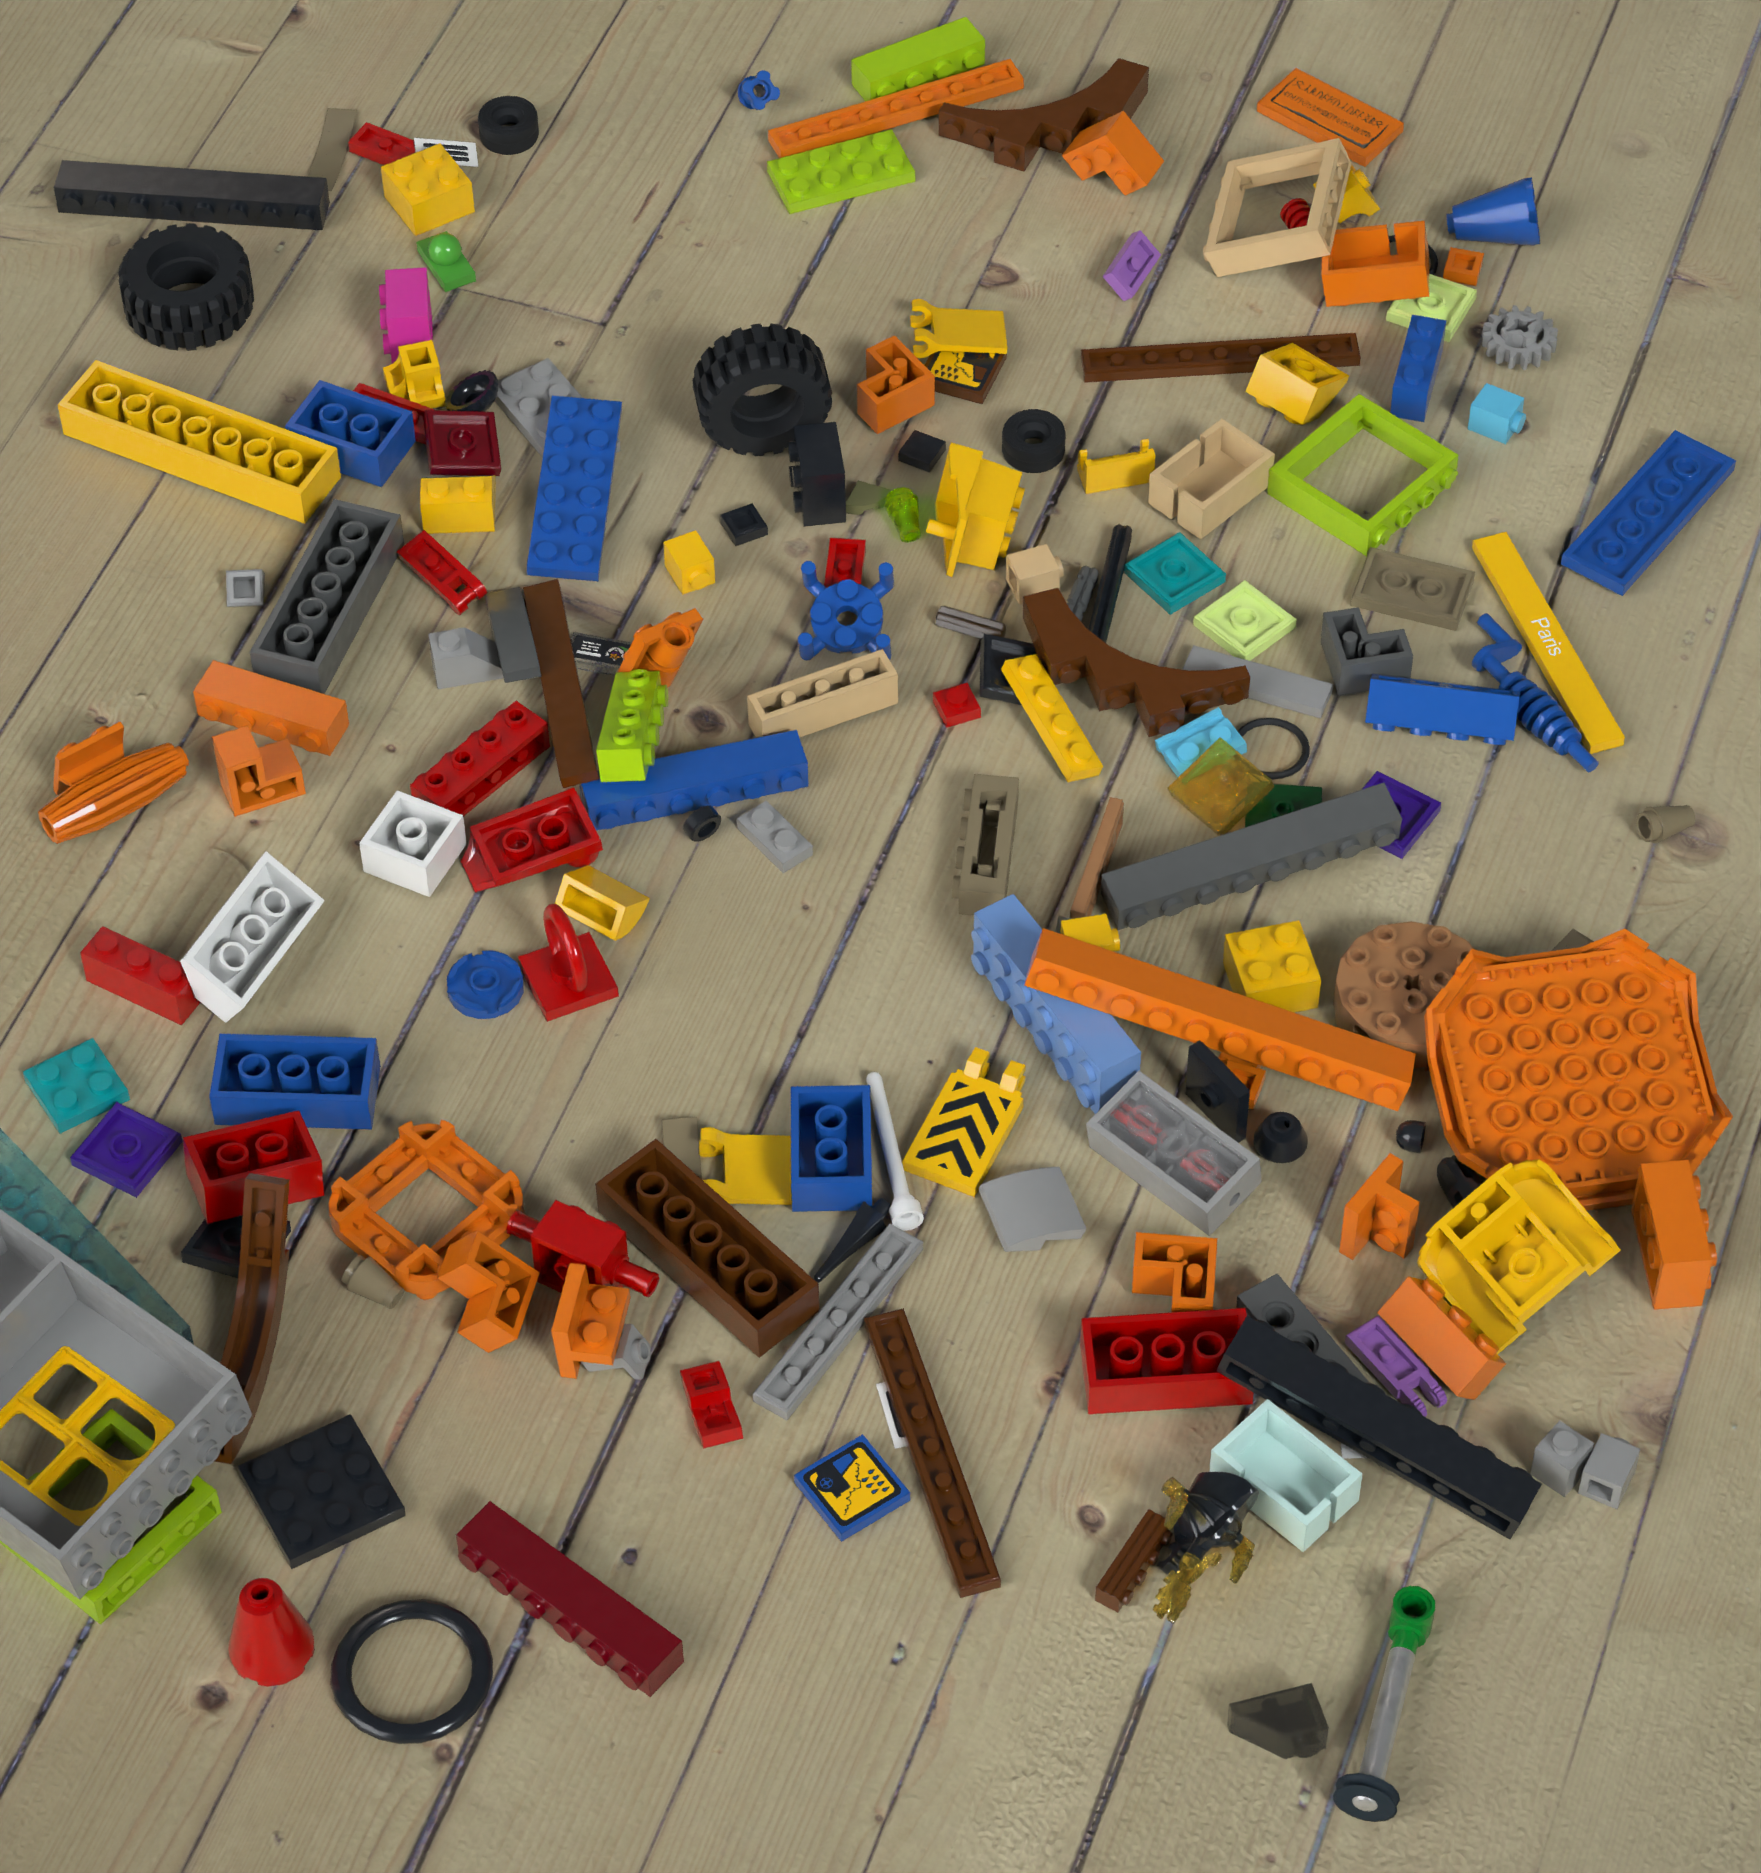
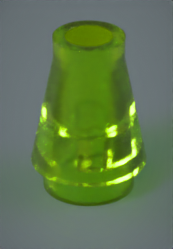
(903, 511)

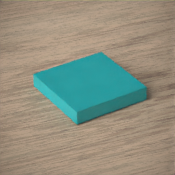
(1175, 573)

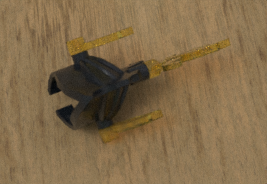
(1203, 1519)

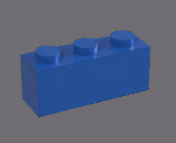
(1418, 368)

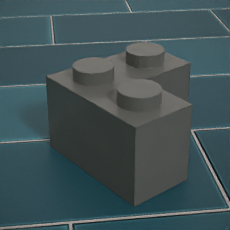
(1357, 655)

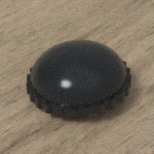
(473, 393)

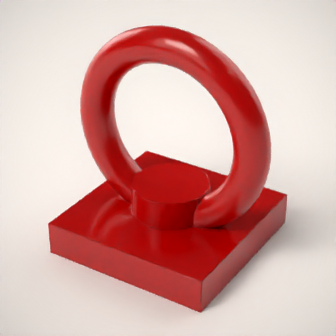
(568, 971)

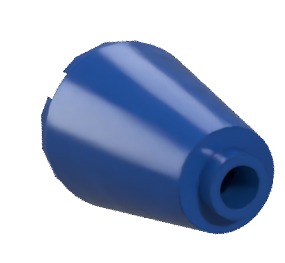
(1498, 216)

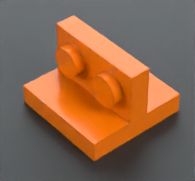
(1380, 1213)
(587, 1322)

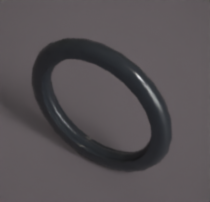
(416, 1732)

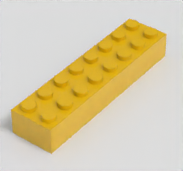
(200, 441)

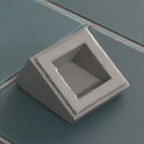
(245, 588)

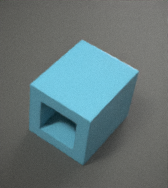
(1496, 413)

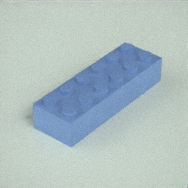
(1081, 1041)

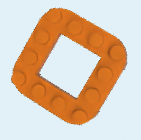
(418, 1148)

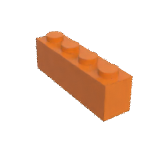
(271, 707)

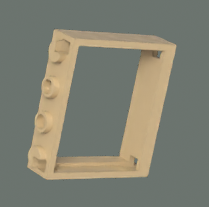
(1285, 246)

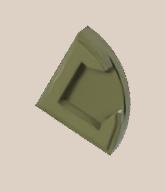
(865, 497)

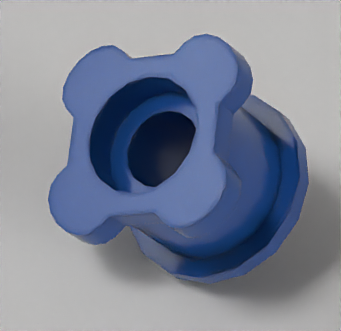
(764, 87)

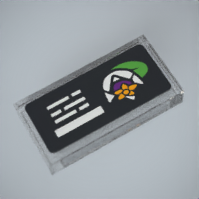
(598, 653)

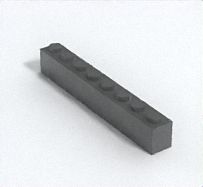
(1251, 856)

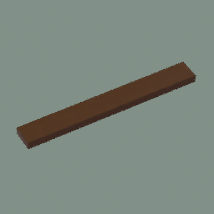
(1208, 357)
(561, 684)
(932, 1454)

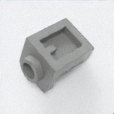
(631, 1354)

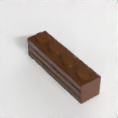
(1132, 1562)

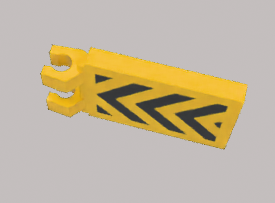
(967, 1125)

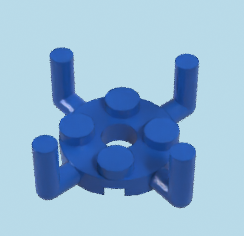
(843, 597)

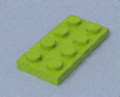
(840, 171)

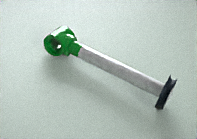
(1367, 1793)

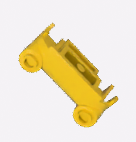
(1513, 1248)

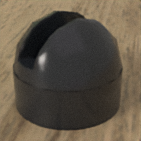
(1411, 1135)

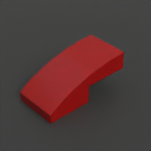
(711, 1404)

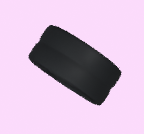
(508, 139)
(1038, 425)

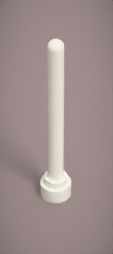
(905, 1209)

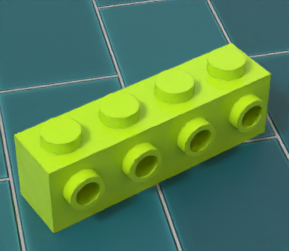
(631, 726)

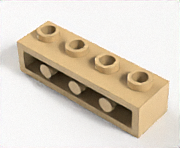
(825, 697)

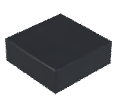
(922, 451)
(744, 524)

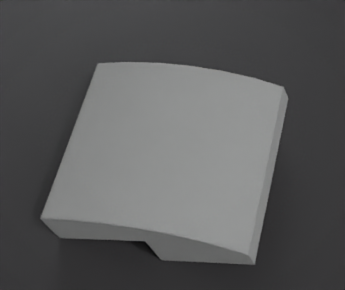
(1032, 1209)

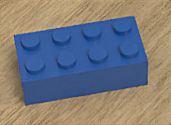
(271, 1075)

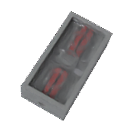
(1174, 1153)

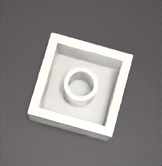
(413, 843)

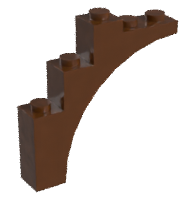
(1020, 133)
(1117, 679)

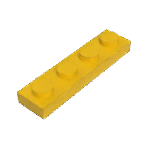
(1052, 718)

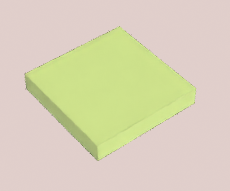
(1446, 302)
(1244, 621)

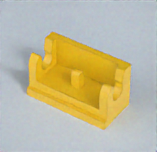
(1116, 470)

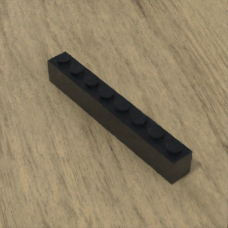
(192, 195)
(1379, 1427)

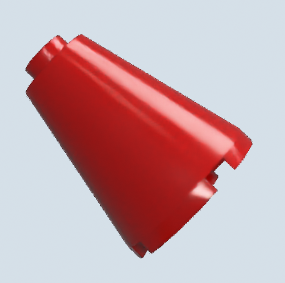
(269, 1635)

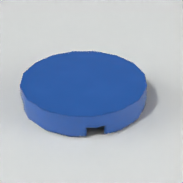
(485, 984)

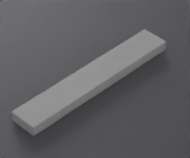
(837, 1322)

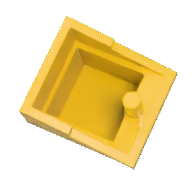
(975, 508)

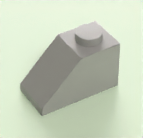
(463, 658)

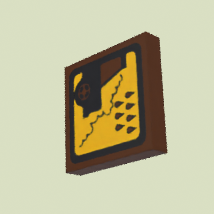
(965, 373)

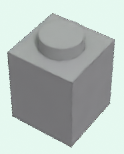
(1561, 1458)
(1609, 1470)

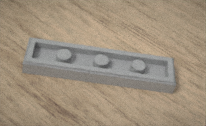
(1268, 683)

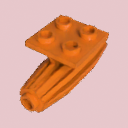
(103, 785)

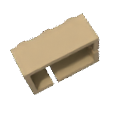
(1228, 478)

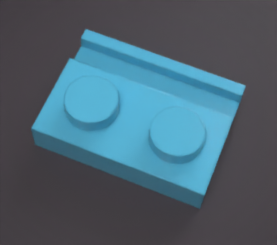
(1194, 738)

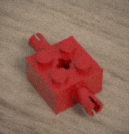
(573, 1236)

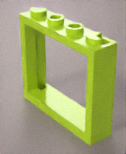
(1287, 475)
(156, 1546)

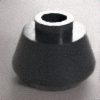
(1280, 1138)

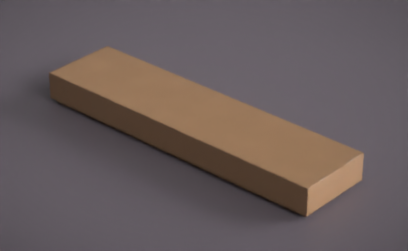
(1098, 859)

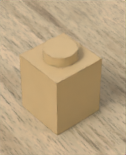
(1033, 571)

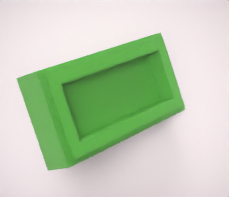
(446, 261)

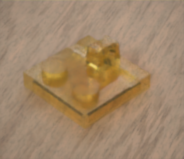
(1220, 787)

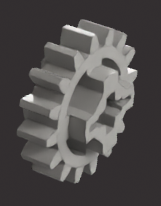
(1519, 337)

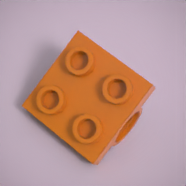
(663, 645)

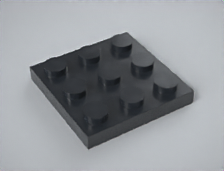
(321, 1491)

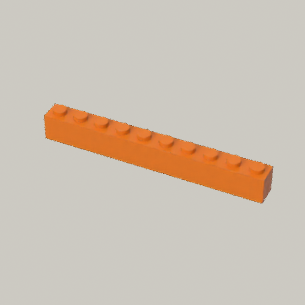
(1220, 1019)

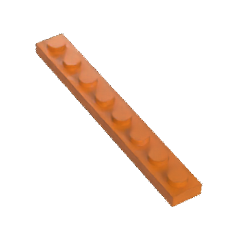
(896, 108)

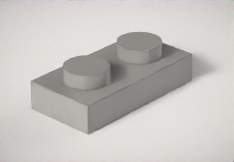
(774, 836)

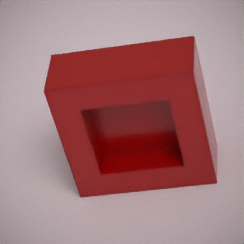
(956, 705)

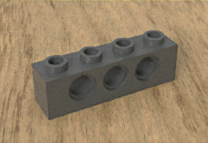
(1278, 1305)

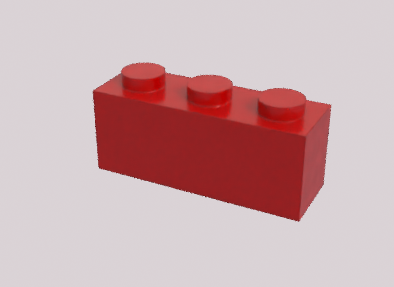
(139, 975)

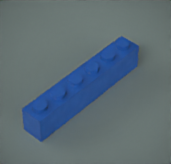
(700, 779)

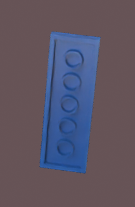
(574, 488)
(1648, 512)

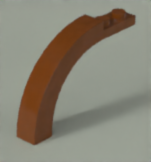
(258, 1294)

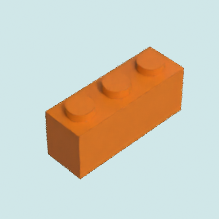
(1442, 1337)

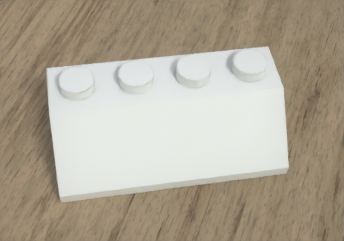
(248, 937)

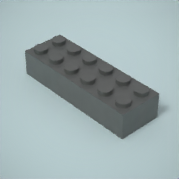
(328, 596)

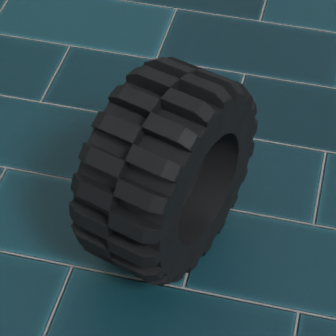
(193, 315)
(757, 359)

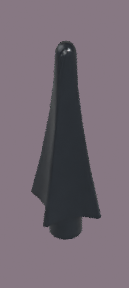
(863, 1228)

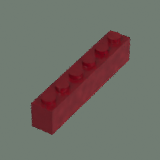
(569, 1599)

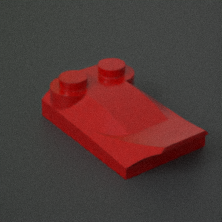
(531, 841)

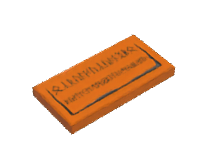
(1329, 114)

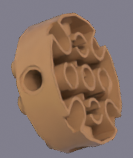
(1391, 981)

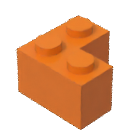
(1117, 149)
(894, 386)
(256, 775)
(1176, 1268)
(496, 1289)

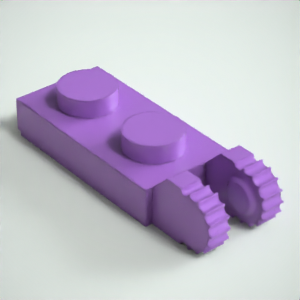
(1394, 1364)

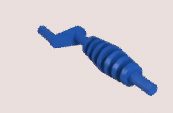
(1536, 708)

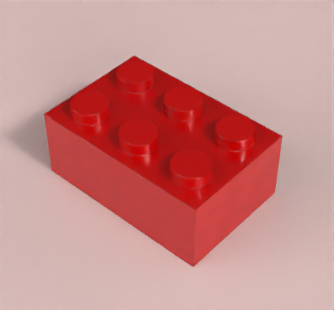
(268, 1146)

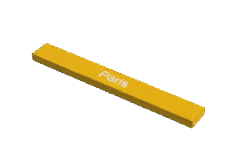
(1548, 643)

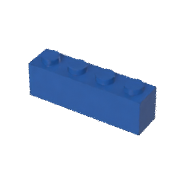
(1442, 708)

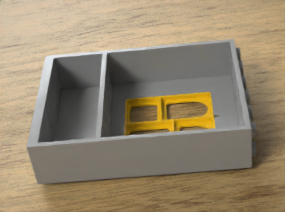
(68, 1316)

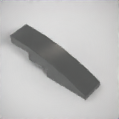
(512, 635)

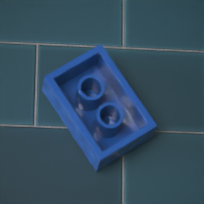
(366, 431)
(830, 1148)

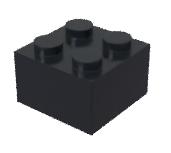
(817, 474)

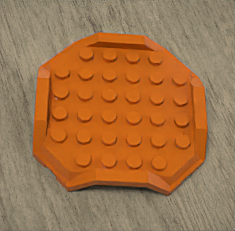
(1574, 1064)

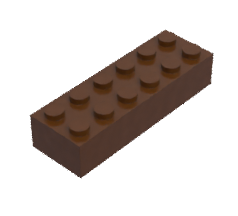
(708, 1247)

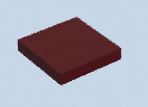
(462, 443)

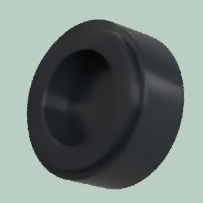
(702, 823)

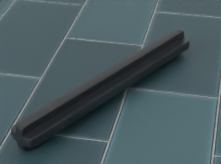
(1110, 581)

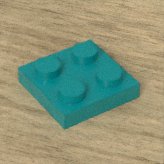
(76, 1085)

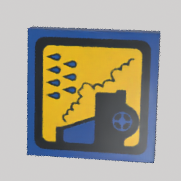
(852, 1487)

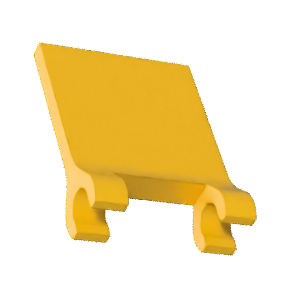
(957, 330)
(753, 1166)

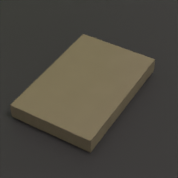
(1413, 588)

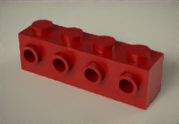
(484, 760)

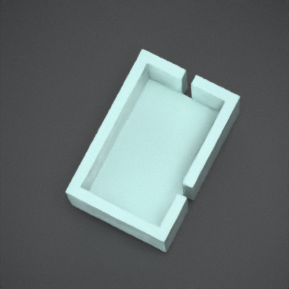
(1295, 1472)

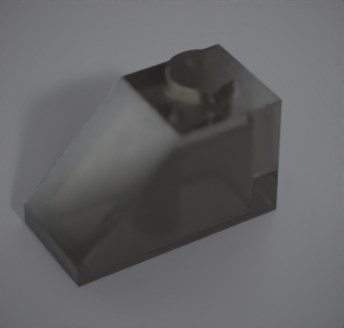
(1281, 1722)

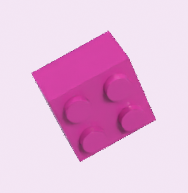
(407, 309)

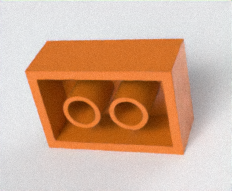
(1673, 1234)

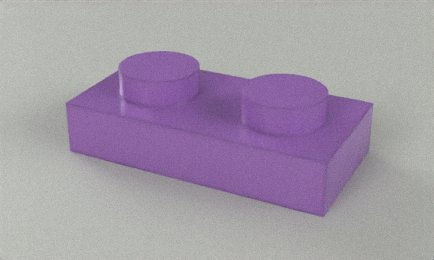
(1131, 265)

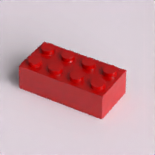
(1159, 1361)

